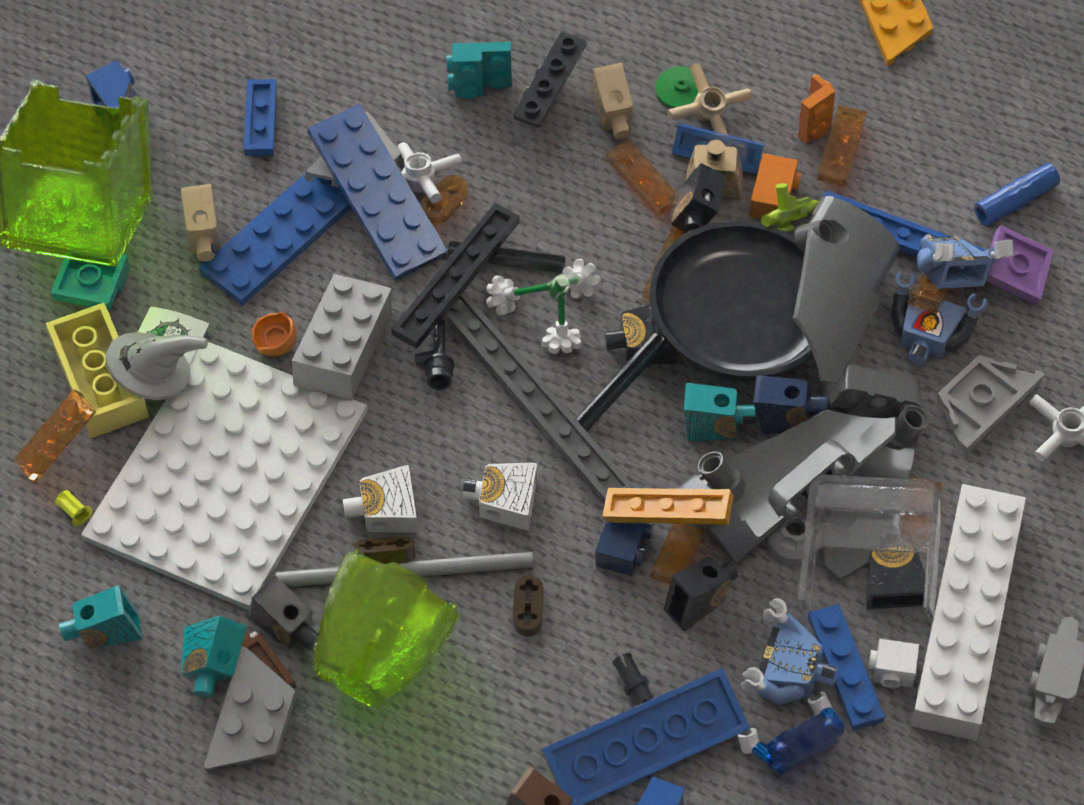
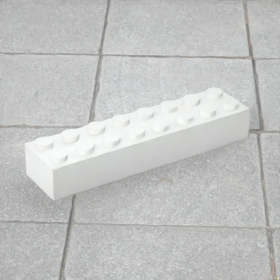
(968, 613)

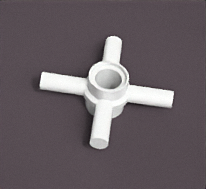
(420, 170)
(1062, 436)

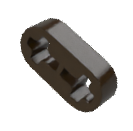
(388, 549)
(535, 606)

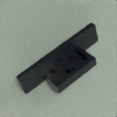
(549, 79)

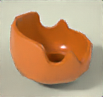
(274, 334)

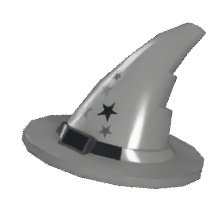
(151, 363)

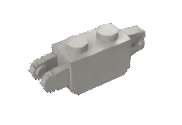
(1058, 675)

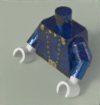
(799, 743)

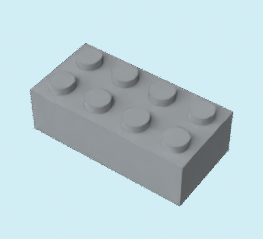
(342, 336)

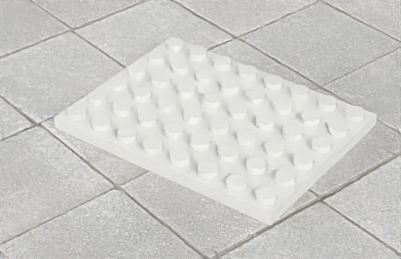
(225, 475)

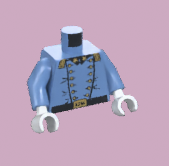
(956, 263)
(790, 661)

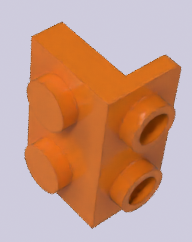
(816, 110)

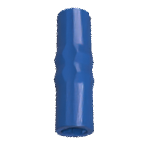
(1016, 194)

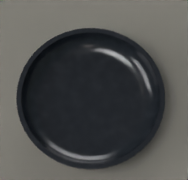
(730, 300)

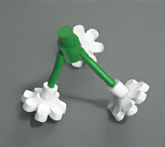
(577, 278)

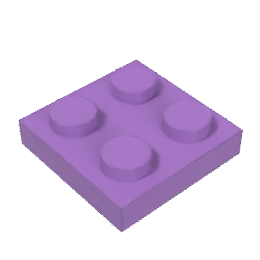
(1023, 272)

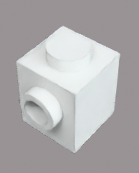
(894, 663)

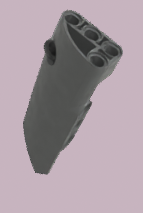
(840, 280)
(876, 395)
(775, 475)

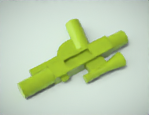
(788, 209)

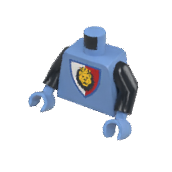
(930, 332)

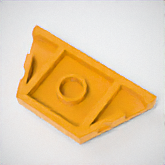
(897, 25)

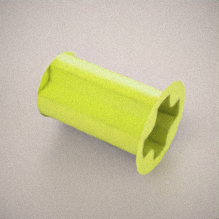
(74, 508)

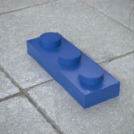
(260, 117)
(688, 137)

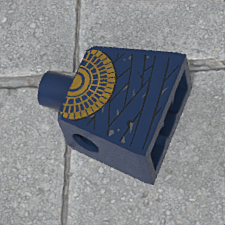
(785, 403)

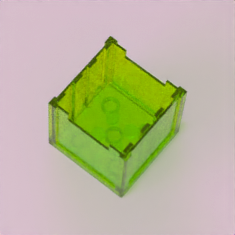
(74, 176)

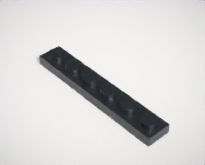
(455, 276)

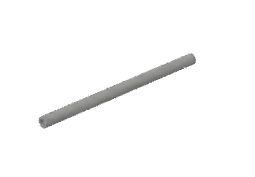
(421, 568)

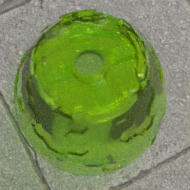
(378, 628)

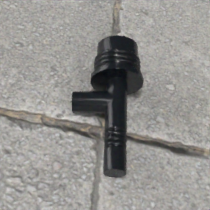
(437, 364)

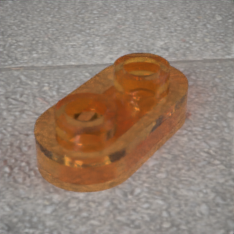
(448, 202)

